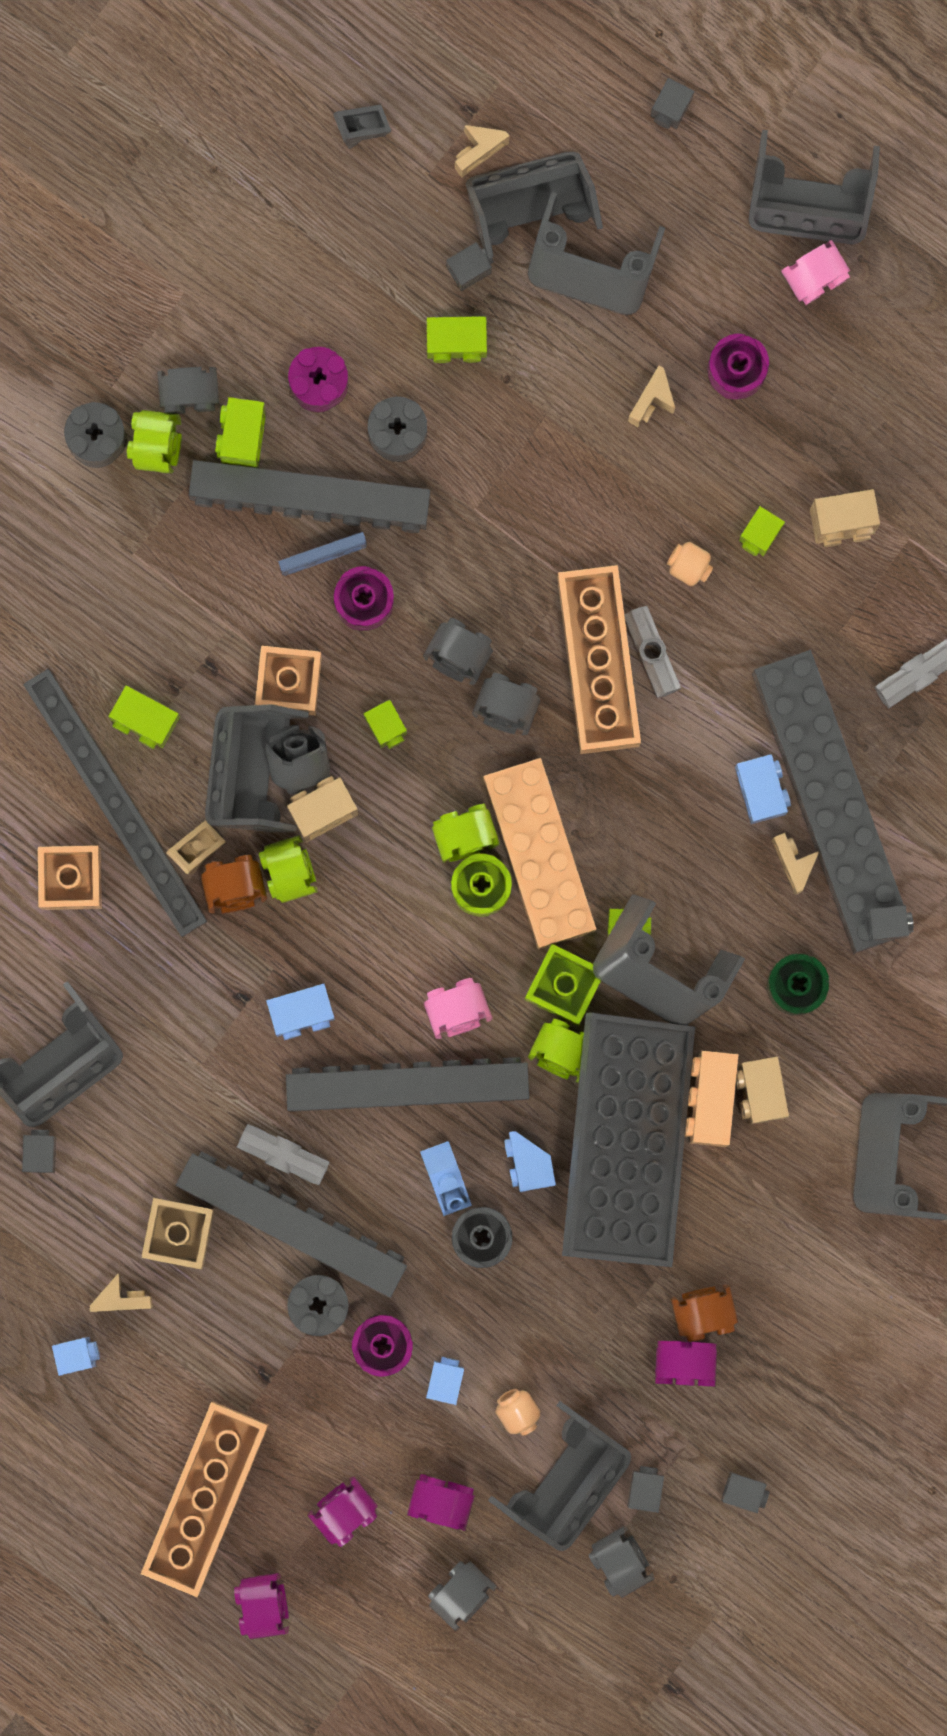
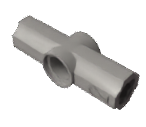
(660, 669)
(913, 675)
(283, 1154)

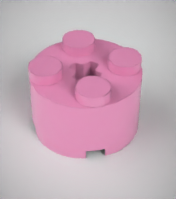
(815, 271)
(457, 1008)

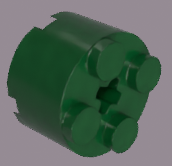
(815, 987)

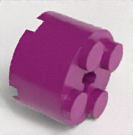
(307, 366)
(730, 381)
(371, 583)
(390, 1361)
(686, 1363)
(441, 1504)
(343, 1512)
(262, 1606)

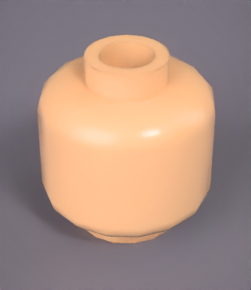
(690, 563)
(517, 1412)

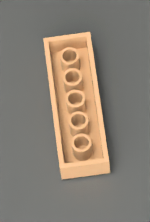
(599, 659)
(539, 853)
(204, 1499)

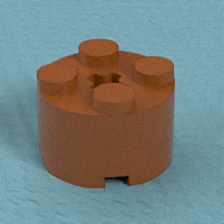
(233, 885)
(705, 1312)

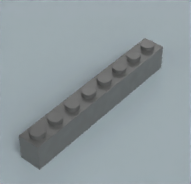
(309, 495)
(407, 1086)
(291, 1225)

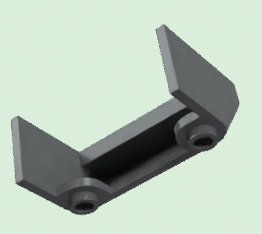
(522, 194)
(811, 207)
(585, 279)
(242, 770)
(626, 969)
(61, 1068)
(878, 1154)
(573, 1485)

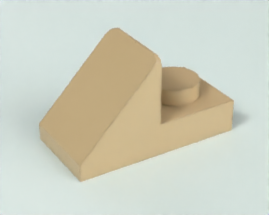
(486, 144)
(655, 392)
(196, 847)
(796, 870)
(111, 1298)

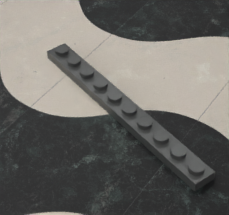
(115, 803)

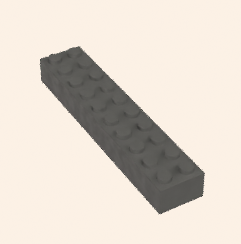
(828, 793)

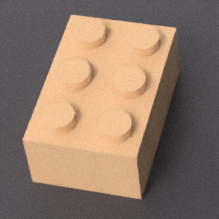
(712, 1098)

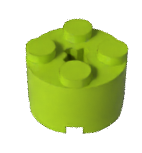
(155, 441)
(465, 834)
(289, 869)
(469, 872)
(558, 1049)

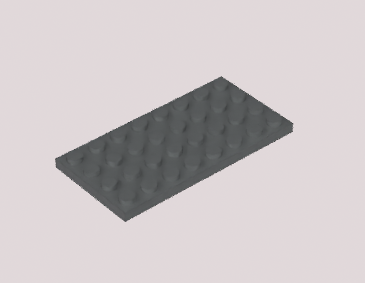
(628, 1140)

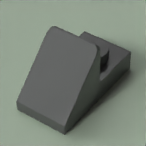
(361, 124)

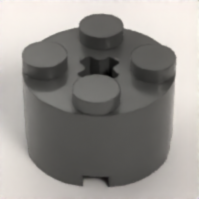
(188, 389)
(83, 422)
(412, 436)
(459, 651)
(507, 704)
(297, 758)
(498, 1232)
(333, 1313)
(621, 1563)
(461, 1595)

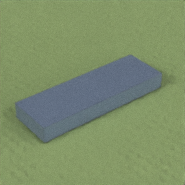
(322, 554)

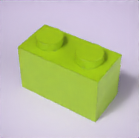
(456, 339)
(143, 717)

